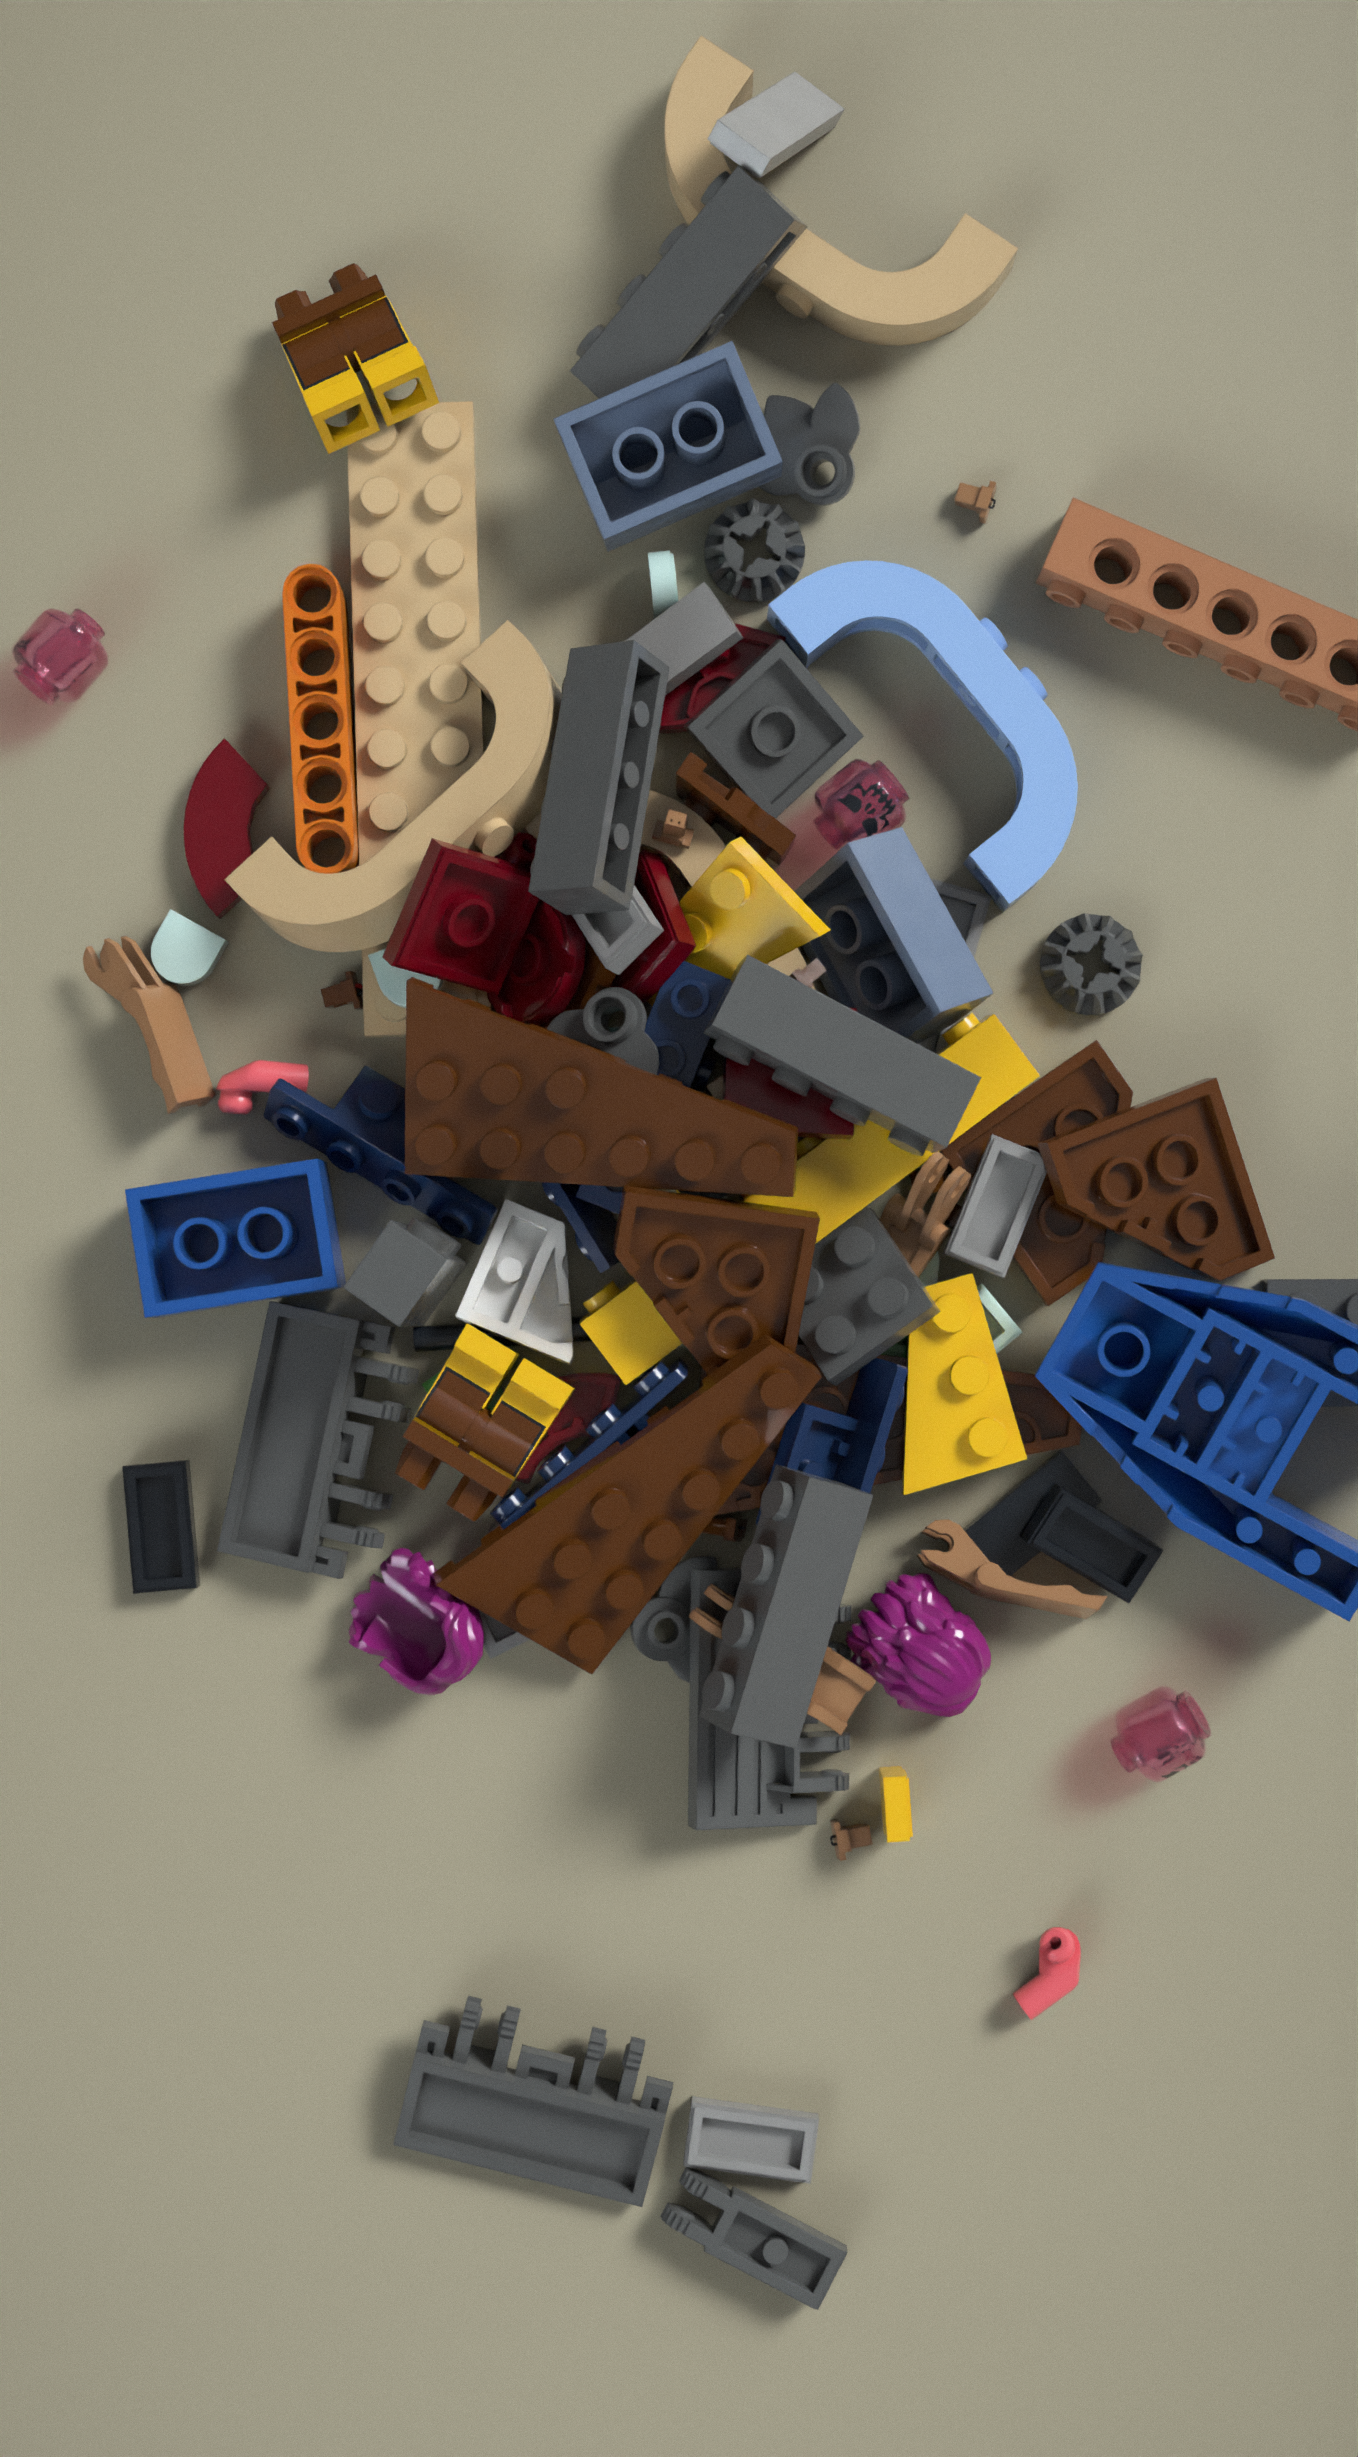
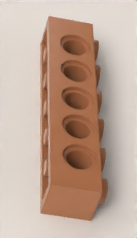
(1205, 586)

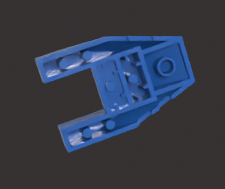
(1204, 1407)

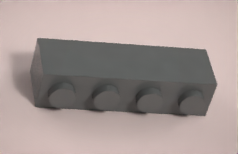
(693, 288)
(599, 778)
(842, 1056)
(407, 1272)
(785, 1606)

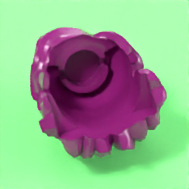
(416, 1625)
(920, 1647)

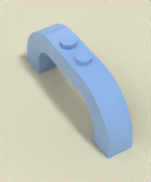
(973, 663)

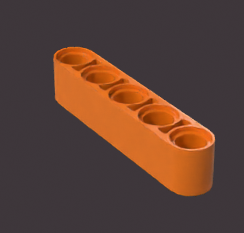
(314, 695)

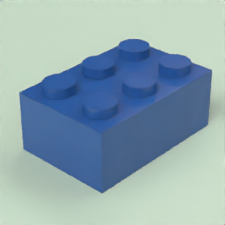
(235, 1238)

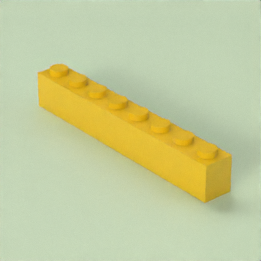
(831, 1179)

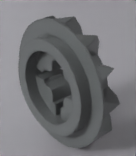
(765, 577)
(1063, 975)

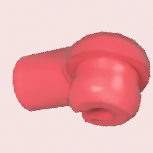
(257, 1077)
(1056, 1974)

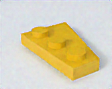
(743, 911)
(955, 1394)

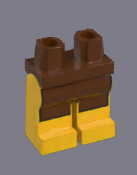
(348, 335)
(467, 1435)

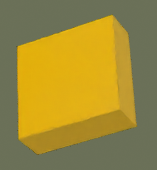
(895, 1804)

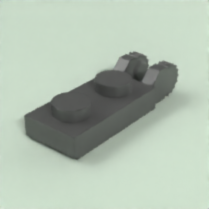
(759, 2239)

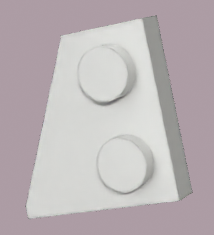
(523, 1284)

